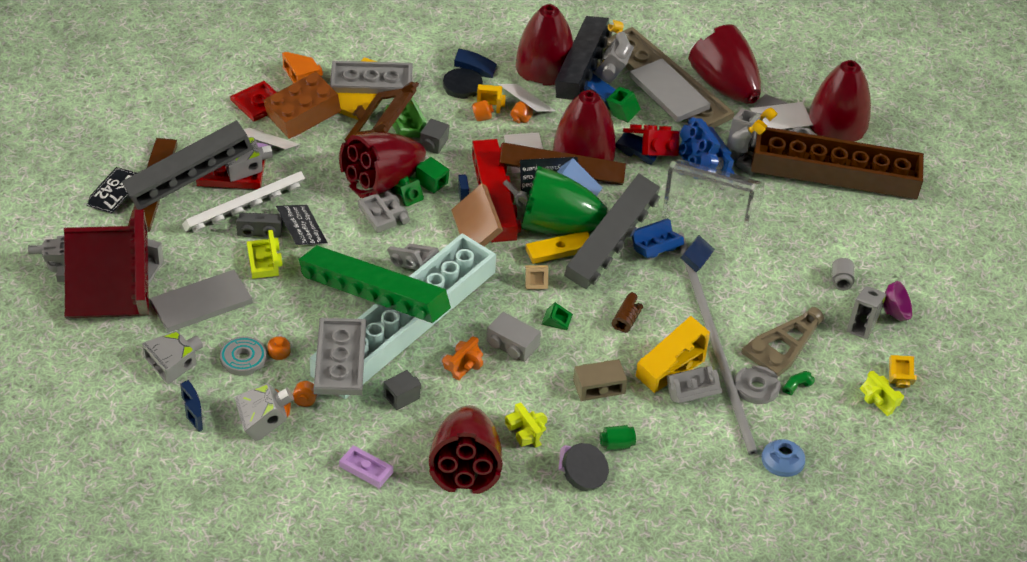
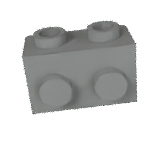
(411, 256)

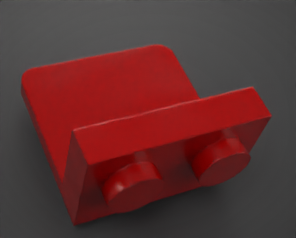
(657, 141)

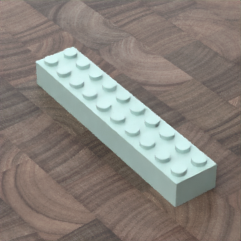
(457, 268)

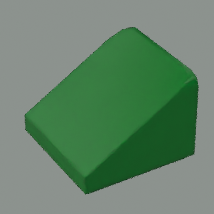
(557, 317)

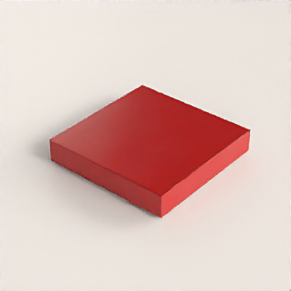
(252, 100)

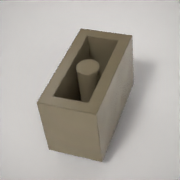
(600, 380)

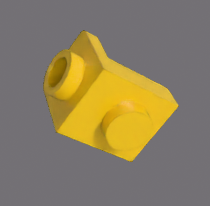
(492, 94)
(901, 371)

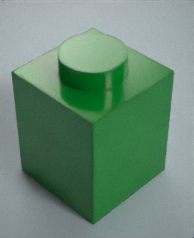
(623, 104)
(432, 175)

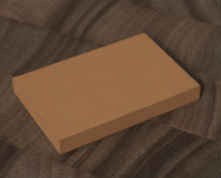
(477, 216)

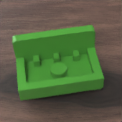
(410, 121)

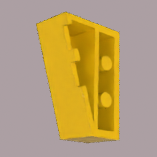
(677, 353)

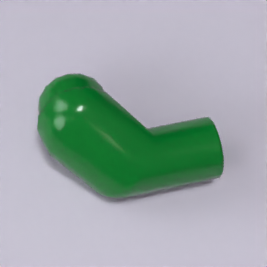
(803, 377)

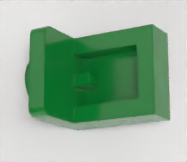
(410, 190)

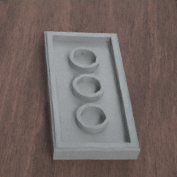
(369, 76)
(669, 90)
(201, 301)
(340, 356)

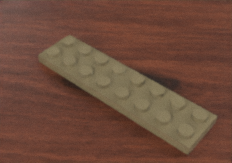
(645, 53)

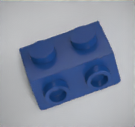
(656, 238)

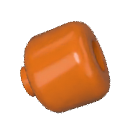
(482, 110)
(521, 112)
(278, 348)
(304, 394)

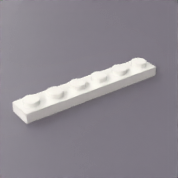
(236, 205)

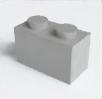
(513, 336)

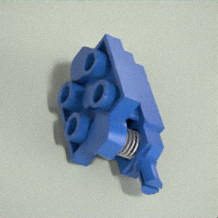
(704, 146)

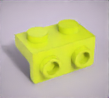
(263, 257)

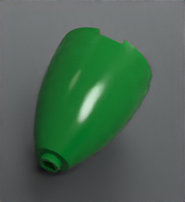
(561, 205)

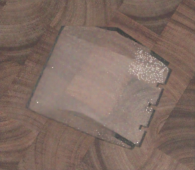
(687, 173)

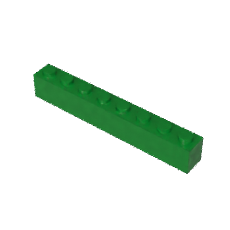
(375, 284)

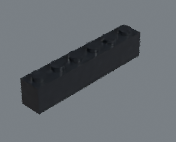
(582, 57)

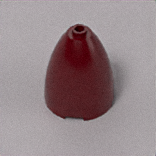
(544, 46)
(727, 64)
(842, 104)
(586, 128)
(379, 161)
(468, 445)

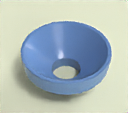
(783, 464)

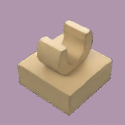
(536, 276)

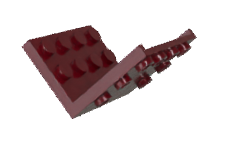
(107, 270)

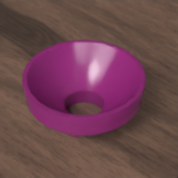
(897, 302)

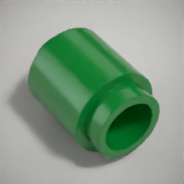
(617, 437)

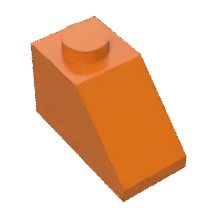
(299, 66)

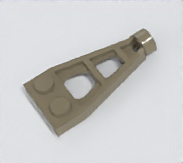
(768, 357)

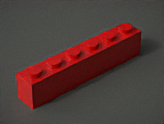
(489, 172)

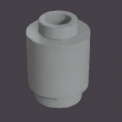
(843, 273)

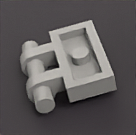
(379, 215)

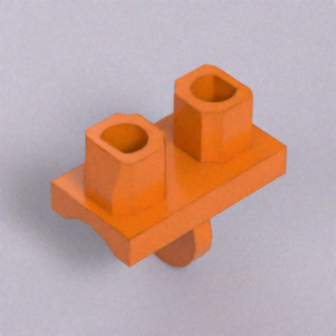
(466, 357)

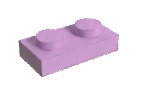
(366, 466)

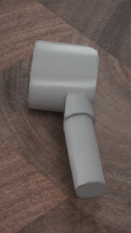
(516, 193)

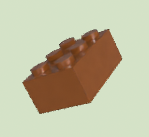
(302, 105)

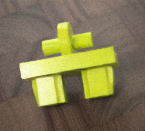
(880, 393)
(531, 424)

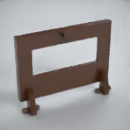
(400, 100)

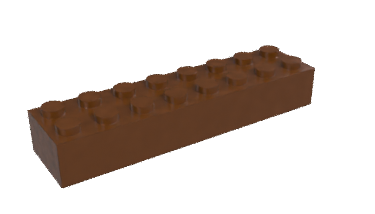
(838, 162)

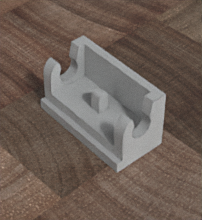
(693, 384)

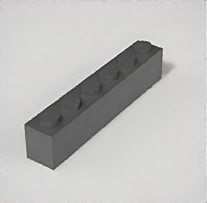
(187, 165)
(612, 231)

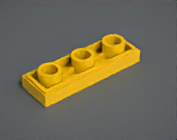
(556, 247)

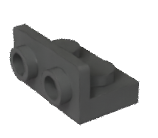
(258, 224)

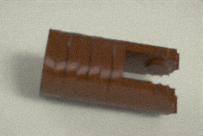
(627, 313)

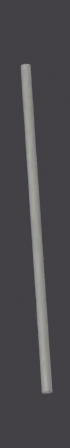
(720, 356)

